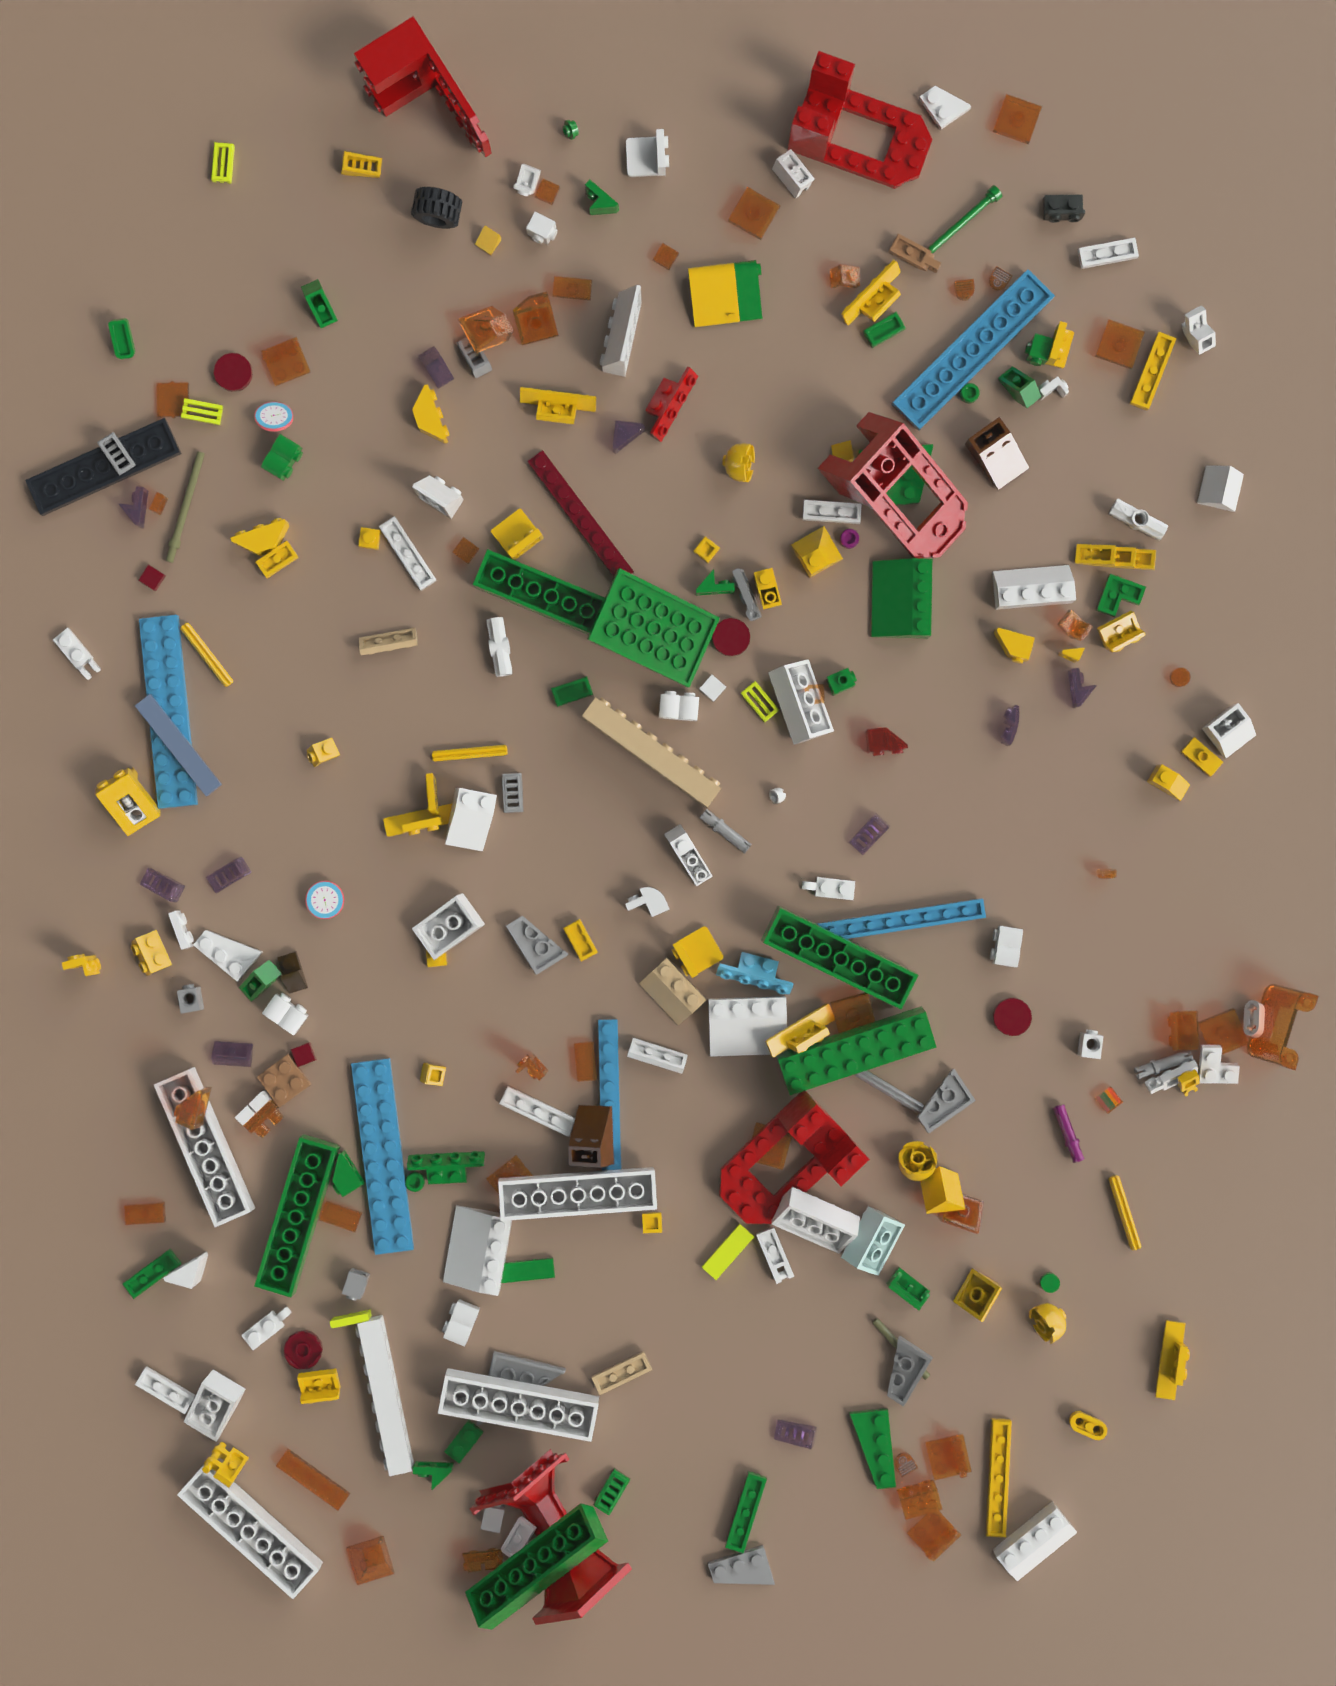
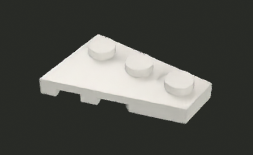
(227, 954)

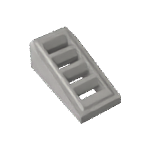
(478, 367)
(108, 439)
(514, 776)

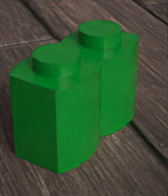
(282, 457)

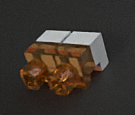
(257, 1112)

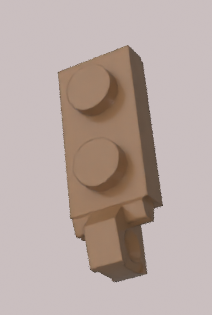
(914, 254)

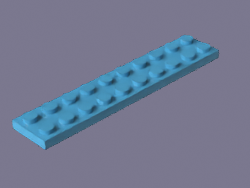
(973, 349)
(167, 684)
(382, 1156)

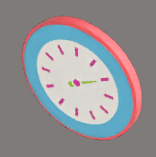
(273, 416)
(324, 899)

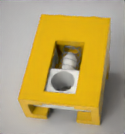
(118, 787)

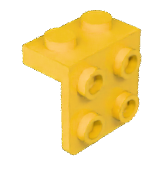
(697, 951)

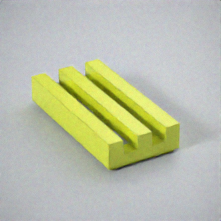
(222, 178)
(184, 415)
(765, 696)
(349, 1319)

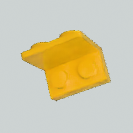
(517, 534)

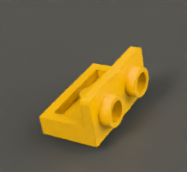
(1120, 632)
(150, 953)
(90, 964)
(319, 1386)

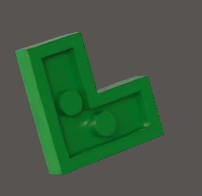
(1117, 590)

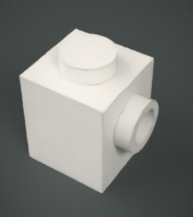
(541, 229)

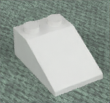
(438, 495)
(470, 819)
(448, 926)
(214, 1405)

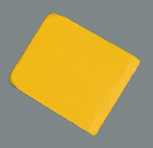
(488, 240)
(843, 450)
(1072, 654)
(432, 1074)

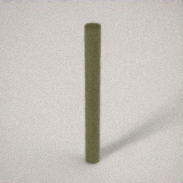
(891, 1338)

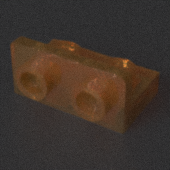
(535, 1067)

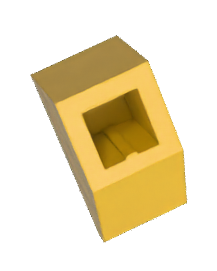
(767, 588)

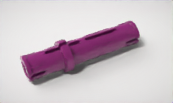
(1068, 1133)

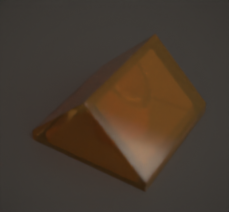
(965, 1219)

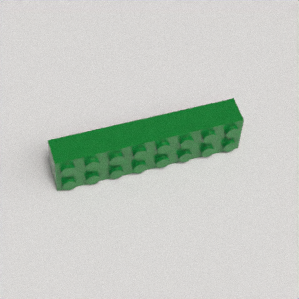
(538, 592)
(839, 957)
(857, 1050)
(297, 1215)
(536, 1566)

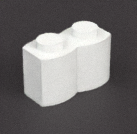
(678, 707)
(1007, 946)
(285, 1013)
(461, 1322)

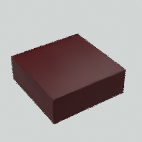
(152, 577)
(303, 1054)

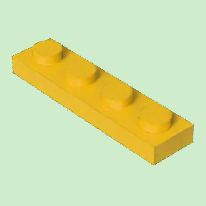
(1153, 371)

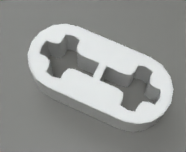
(1254, 1019)

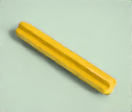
(206, 654)
(467, 753)
(1124, 1212)

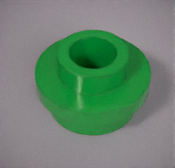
(570, 129)

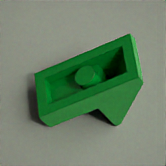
(604, 203)
(709, 587)
(438, 1470)

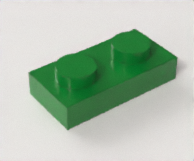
(463, 1441)

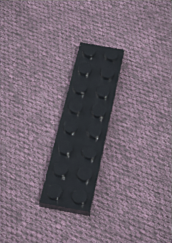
(94, 471)

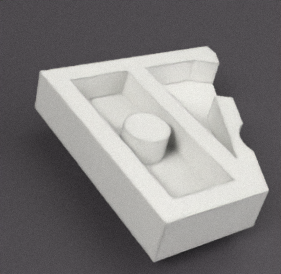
(943, 106)

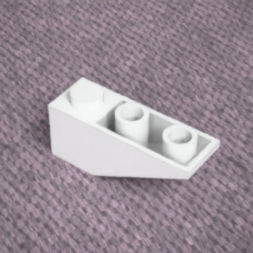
(688, 855)

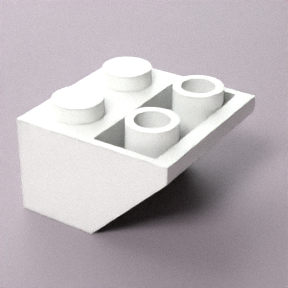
(1230, 730)

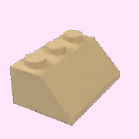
(672, 991)

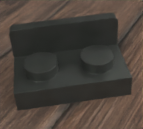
(1063, 208)

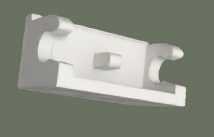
(792, 173)

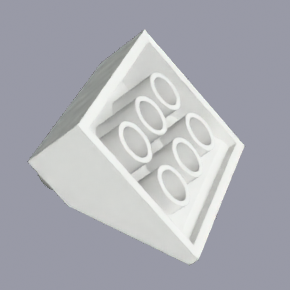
(622, 331)
(745, 1024)
(477, 1250)

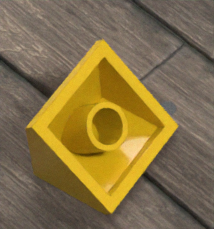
(942, 1192)
(977, 1294)

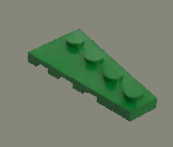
(875, 1438)

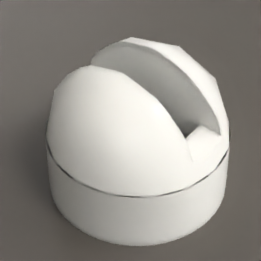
(776, 795)

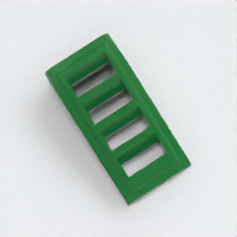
(601, 1495)

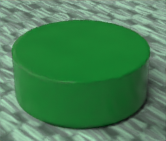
(969, 393)
(415, 1181)
(1049, 1282)

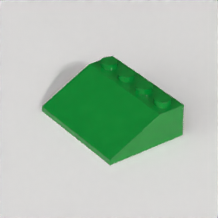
(901, 598)

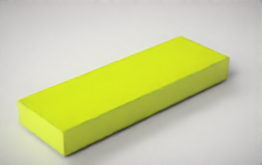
(727, 1251)

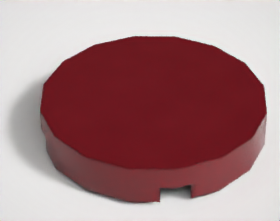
(233, 372)
(731, 637)
(1012, 1016)
(303, 1349)

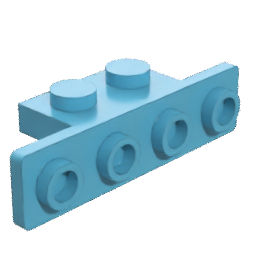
(757, 972)

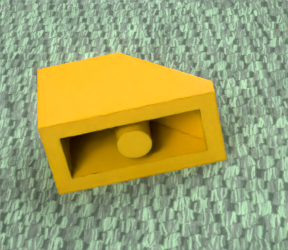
(1015, 644)
(1168, 781)

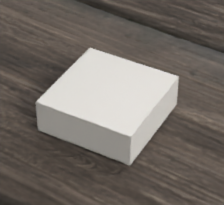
(712, 688)

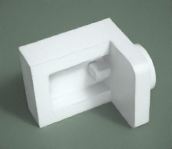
(527, 180)
(1056, 384)

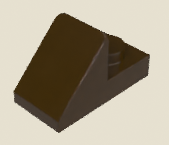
(292, 972)

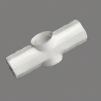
(1127, 514)
(499, 647)

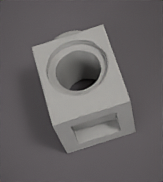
(184, 1005)
(355, 1284)
(493, 1518)

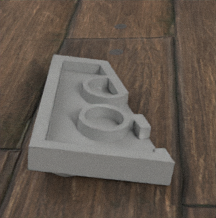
(534, 945)
(946, 1102)
(907, 1371)
(743, 1568)

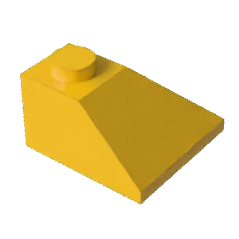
(816, 551)

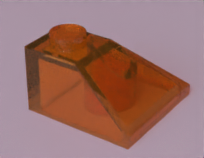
(535, 319)
(486, 328)
(192, 1110)
(370, 1560)

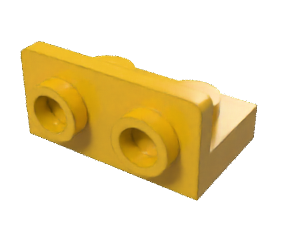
(1060, 346)

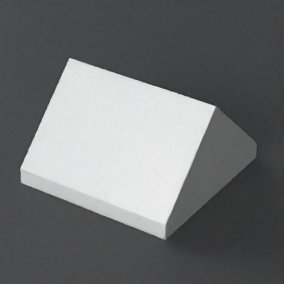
(1220, 487)
(189, 1273)

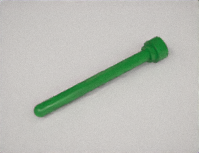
(993, 195)

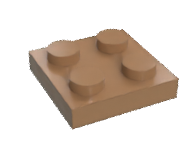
(284, 1080)

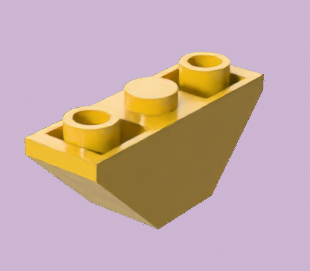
(428, 416)
(262, 538)

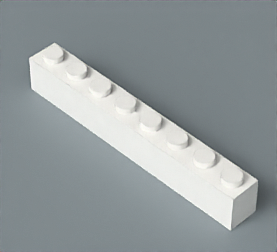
(385, 1396)

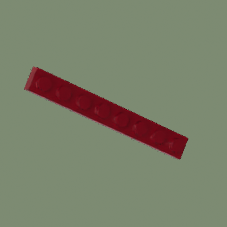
(578, 513)

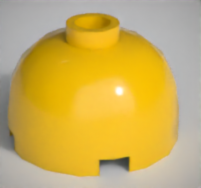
(739, 462)
(917, 1161)
(1049, 1321)

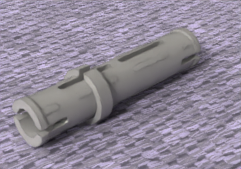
(727, 832)
(1155, 1067)

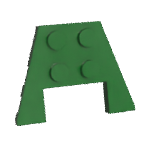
(909, 486)

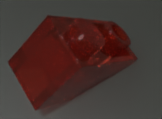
(883, 740)

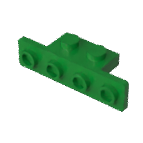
(446, 1167)

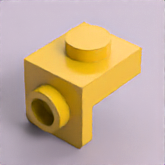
(322, 752)

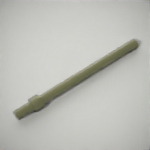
(174, 542)

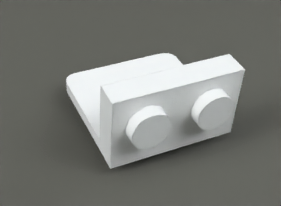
(647, 155)

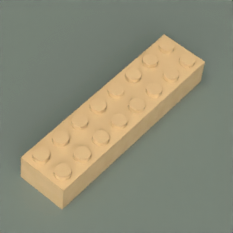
(650, 752)

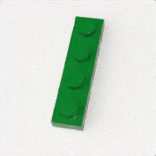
(745, 1512)

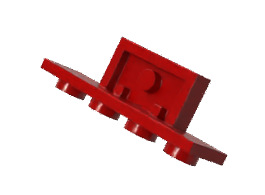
(668, 401)

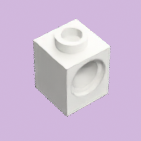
(1094, 1052)

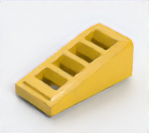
(353, 171)

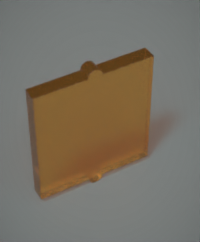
(171, 399)

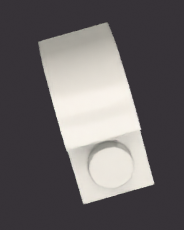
(1197, 331)
(652, 897)

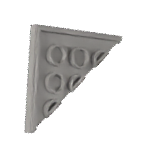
(522, 1370)

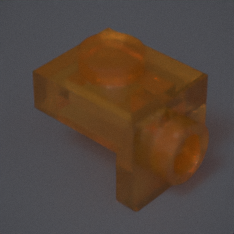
(845, 276)
(1074, 626)

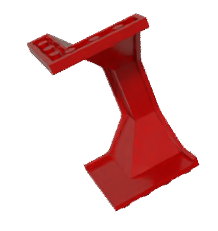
(535, 1496)

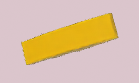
(1115, 556)

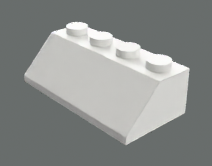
(1033, 587)
(801, 715)
(816, 1220)
(1034, 1541)

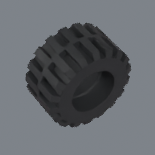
(436, 207)

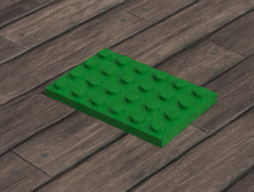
(653, 628)

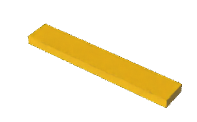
(998, 1477)

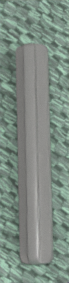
(890, 1091)

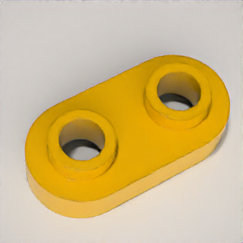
(1087, 1424)

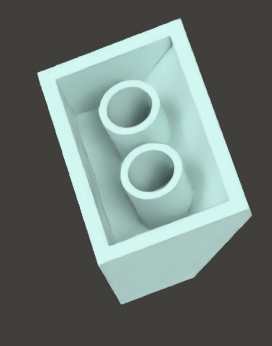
(874, 1241)

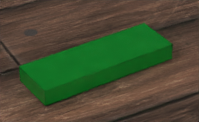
(528, 1270)
(151, 1273)

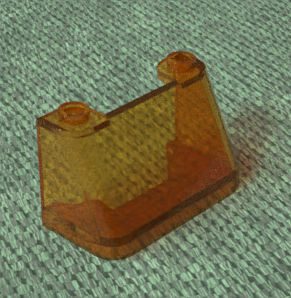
(1280, 1013)

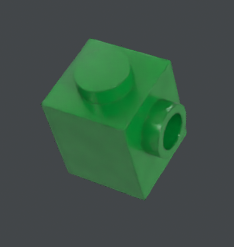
(1038, 349)
(841, 681)

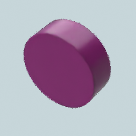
(849, 538)

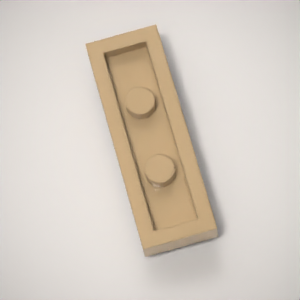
(388, 641)
(621, 1373)

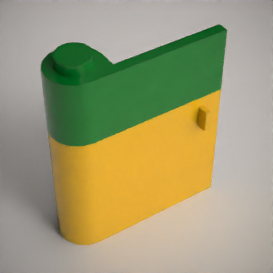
(725, 293)

